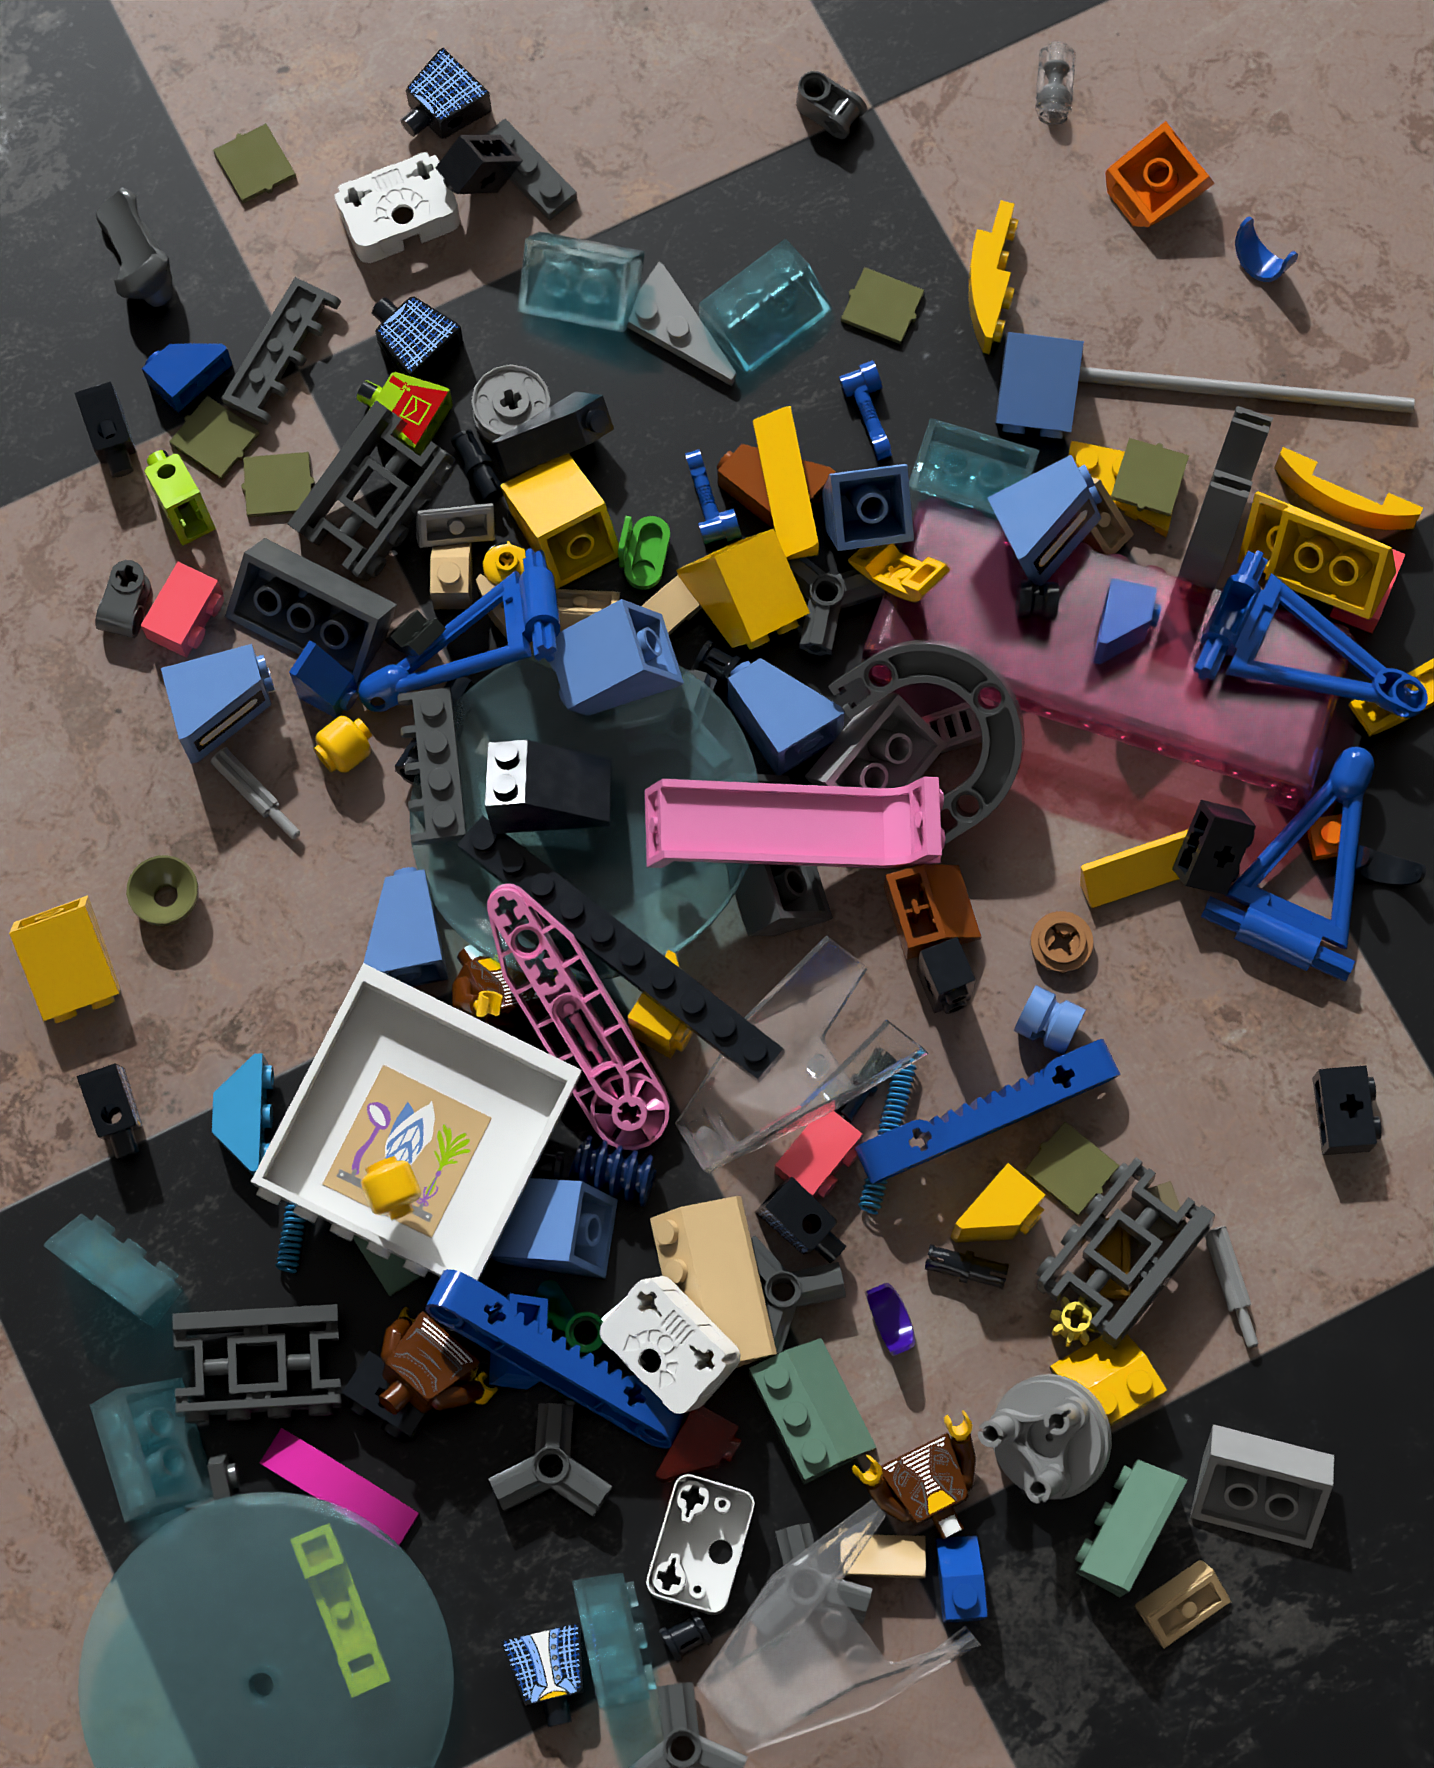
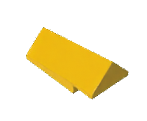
(1318, 556)

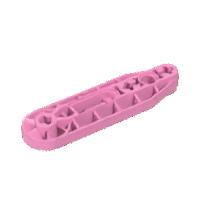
(563, 999)

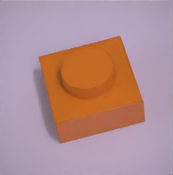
(1324, 837)

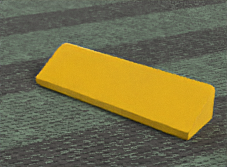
(786, 483)
(1131, 870)

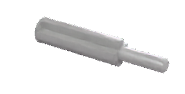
(252, 790)
(1231, 1280)

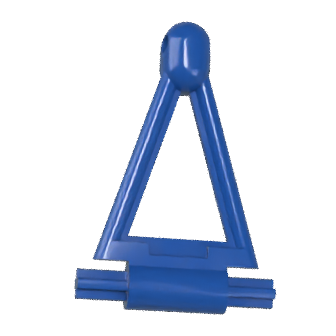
(529, 617)
(1241, 624)
(1282, 926)

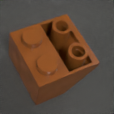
(930, 907)

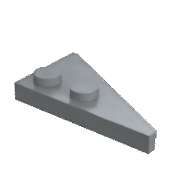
(671, 322)

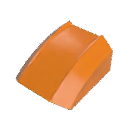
(1156, 178)

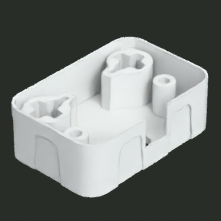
(387, 189)
(679, 1336)
(688, 1539)

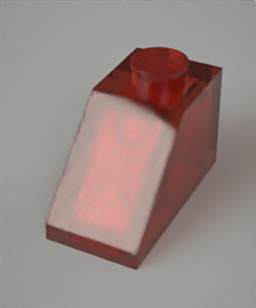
(700, 1445)

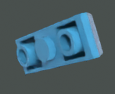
(243, 1111)

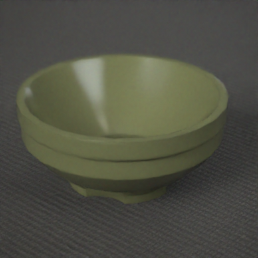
(150, 878)

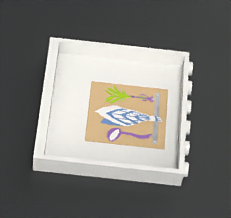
(434, 1092)

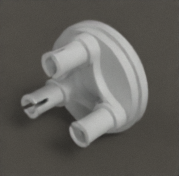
(1049, 1437)

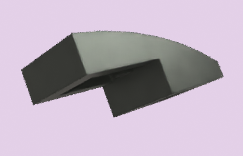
(415, 634)

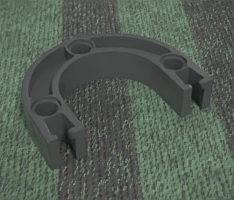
(1225, 499)
(966, 675)

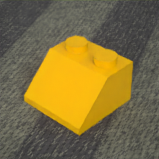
(656, 1026)
(1001, 1210)
(1117, 1377)

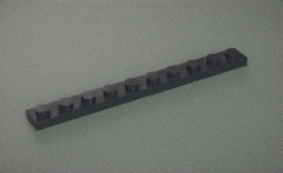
(625, 951)

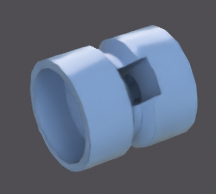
(1049, 1020)

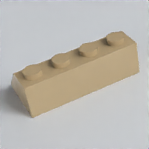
(714, 1264)

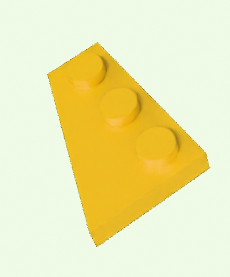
(1104, 465)

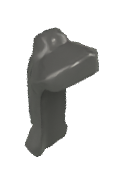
(144, 266)

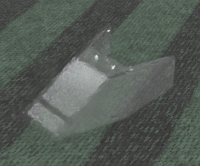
(738, 1115)
(804, 1655)

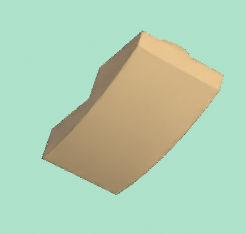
(674, 604)

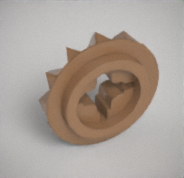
(1065, 925)

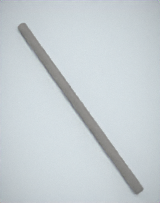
(1246, 390)

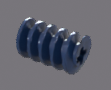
(614, 1170)

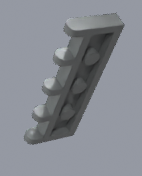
(277, 349)
(437, 765)

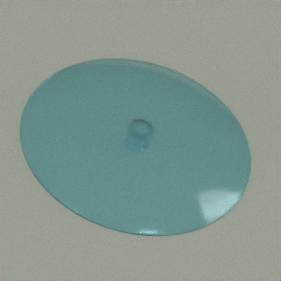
(658, 737)
(276, 1592)

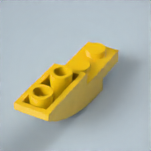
(988, 279)

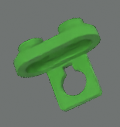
(643, 551)

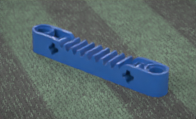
(892, 1154)
(468, 1308)

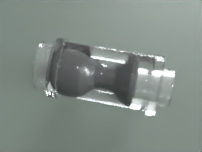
(1055, 99)

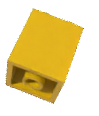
(563, 518)
(747, 589)
(65, 960)

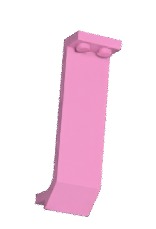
(793, 824)

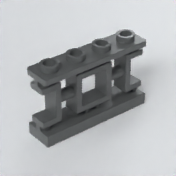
(349, 473)
(1151, 1271)
(256, 1328)

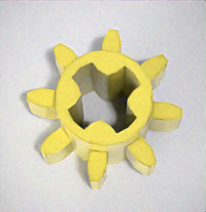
(1063, 1318)

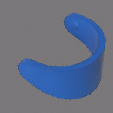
(1256, 257)

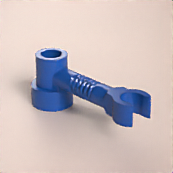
(860, 384)
(716, 525)

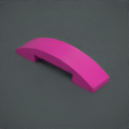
(337, 1484)

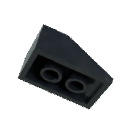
(546, 788)

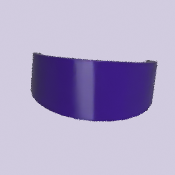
(891, 1318)

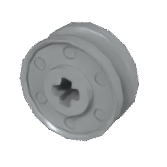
(499, 390)

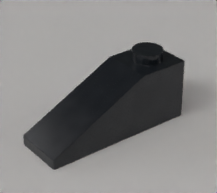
(554, 432)

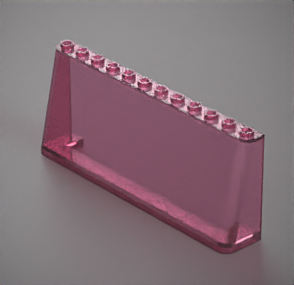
(1138, 697)

